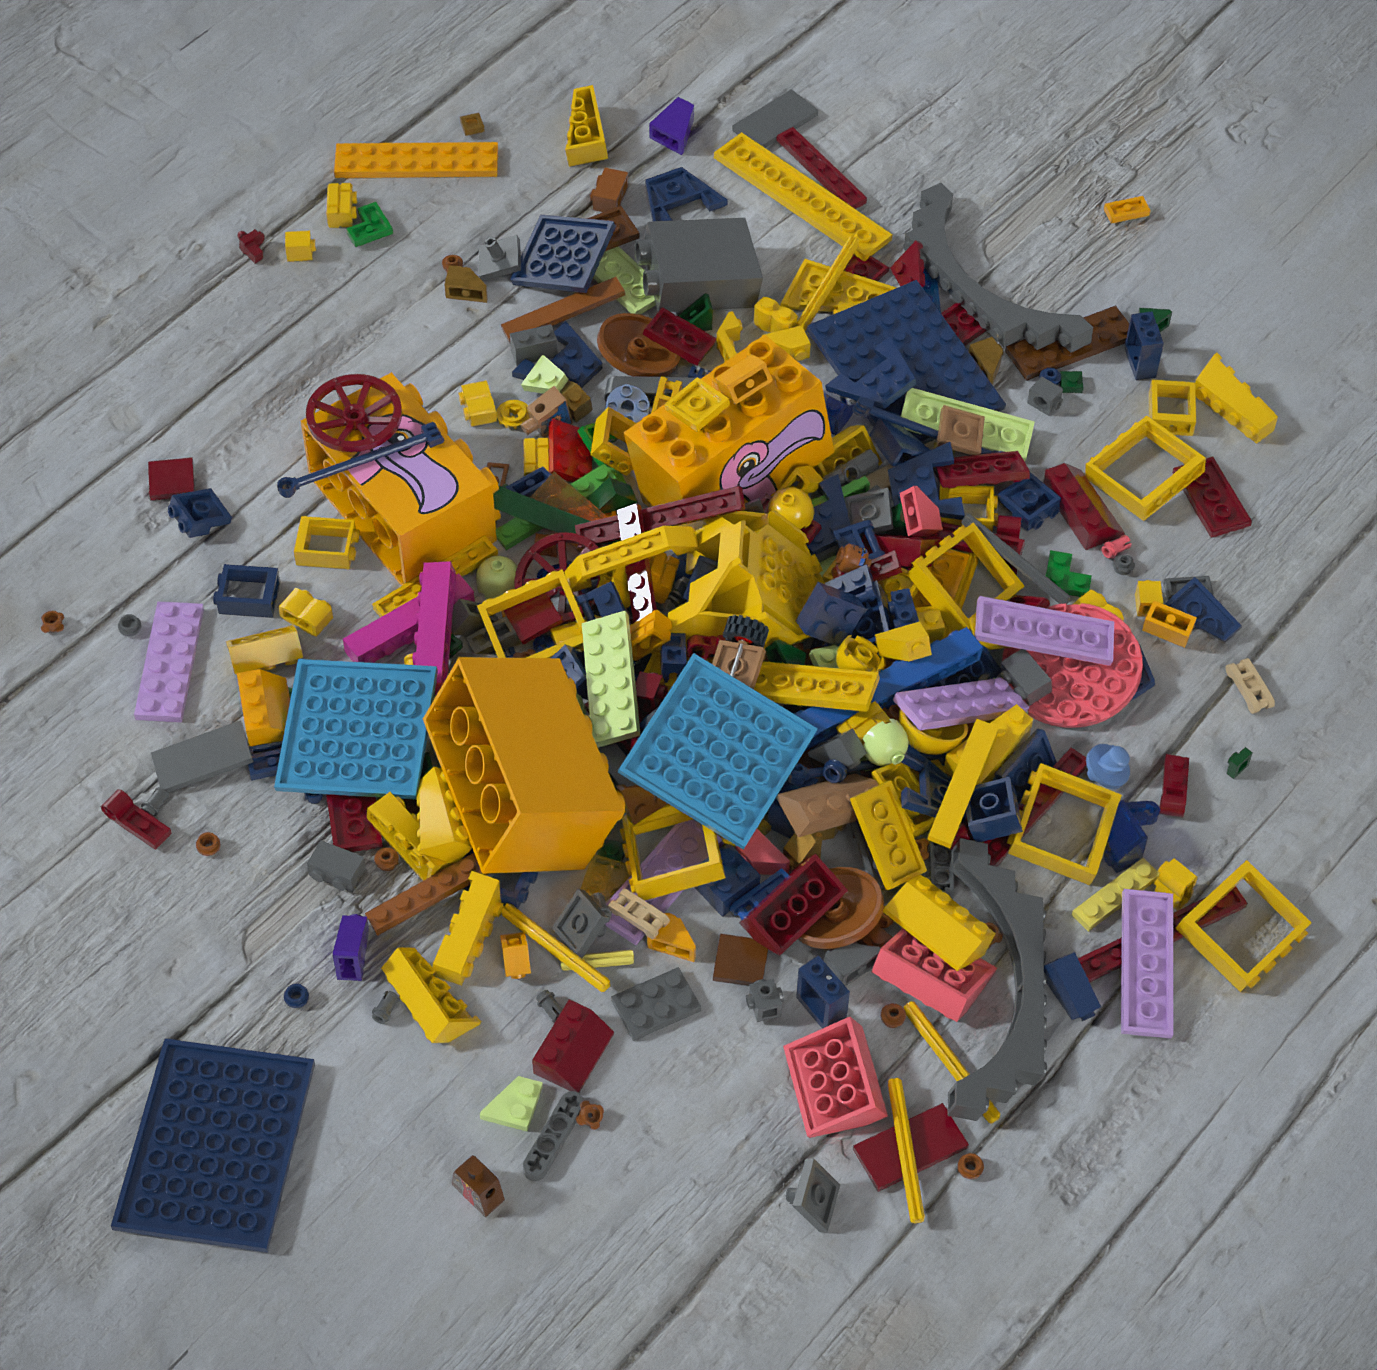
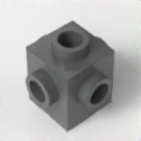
(765, 999)

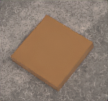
(961, 429)

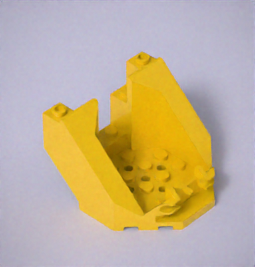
(759, 575)

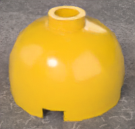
(793, 505)
(858, 655)

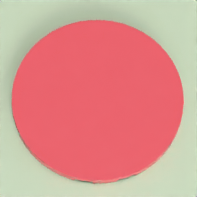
(1085, 690)

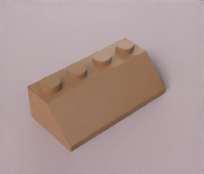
(823, 804)

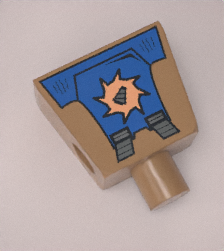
(544, 409)

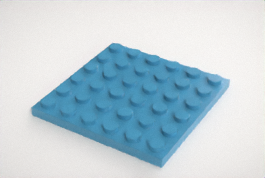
(356, 729)
(717, 751)

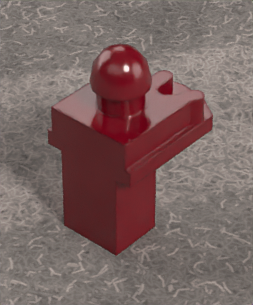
(249, 244)

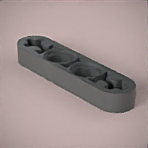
(941, 867)
(550, 1134)

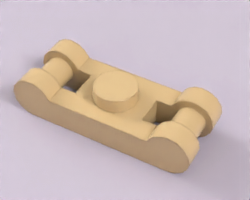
(1250, 685)
(638, 913)

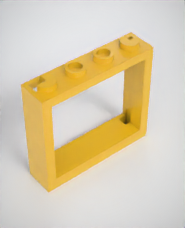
(1148, 428)
(529, 590)
(938, 596)
(1078, 788)
(674, 880)
(1216, 954)

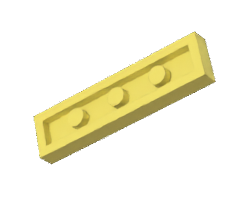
(1109, 898)

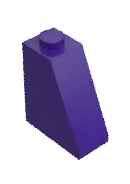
(673, 125)
(351, 947)

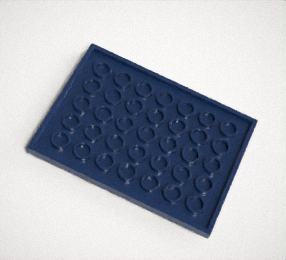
(921, 336)
(214, 1145)

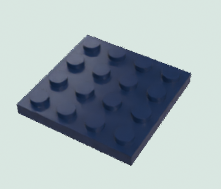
(563, 253)

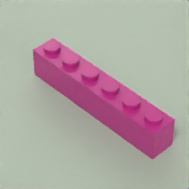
(435, 618)
(393, 629)

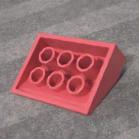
(929, 978)
(835, 1079)

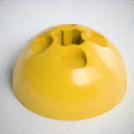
(935, 740)

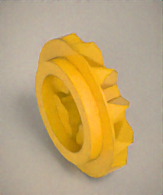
(515, 407)

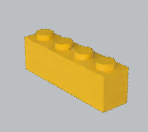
(1234, 400)
(441, 825)
(400, 830)
(427, 997)

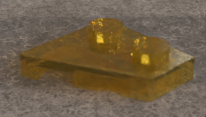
(604, 876)

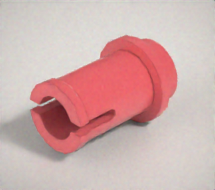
(1112, 548)

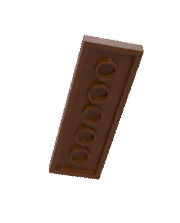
(1109, 331)

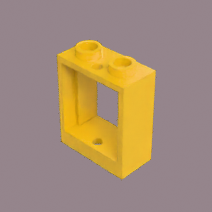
(615, 424)
(1182, 424)
(973, 495)
(325, 527)

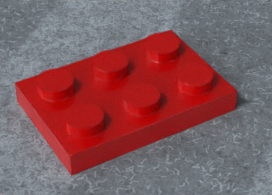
(567, 452)

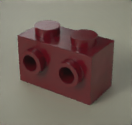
(650, 692)

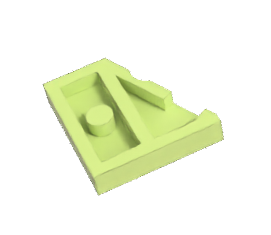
(544, 376)
(515, 1104)

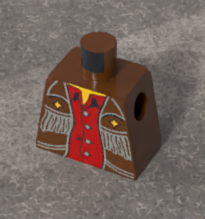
(474, 1182)

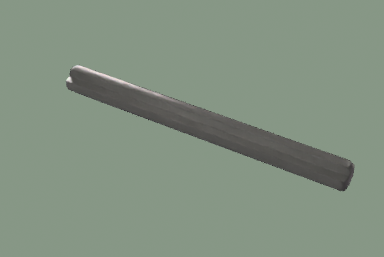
(1020, 563)

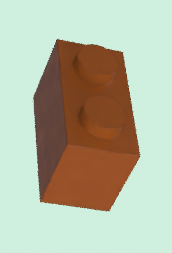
(609, 190)

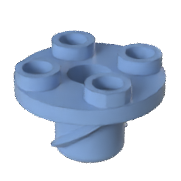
(629, 402)
(1108, 765)

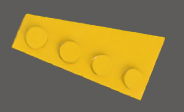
(585, 131)
(1013, 731)
(469, 929)

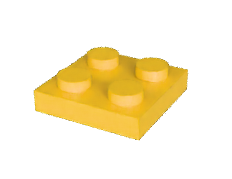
(697, 404)

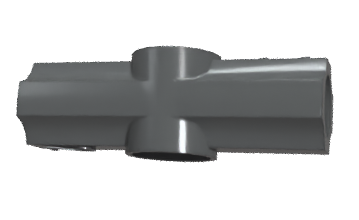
(857, 468)

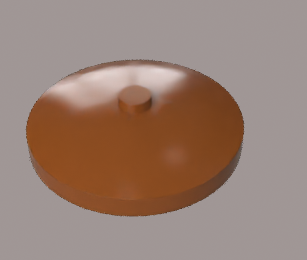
(630, 351)
(851, 915)

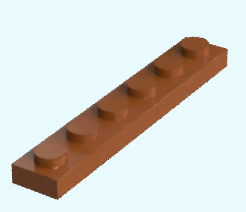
(423, 895)

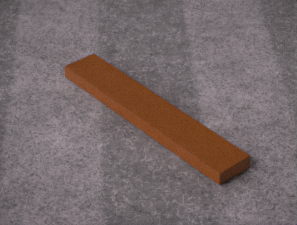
(566, 307)

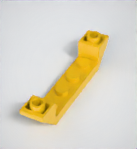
(727, 335)
(627, 551)

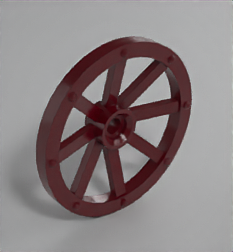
(354, 415)
(533, 554)

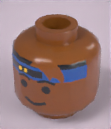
(851, 558)

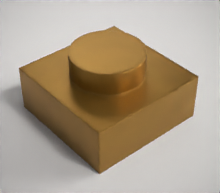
(472, 124)

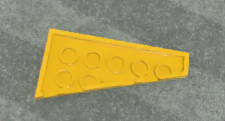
(848, 289)

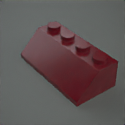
(1082, 506)
(794, 905)

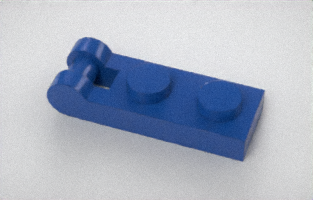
(757, 894)

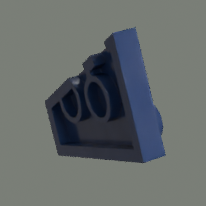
(1210, 613)

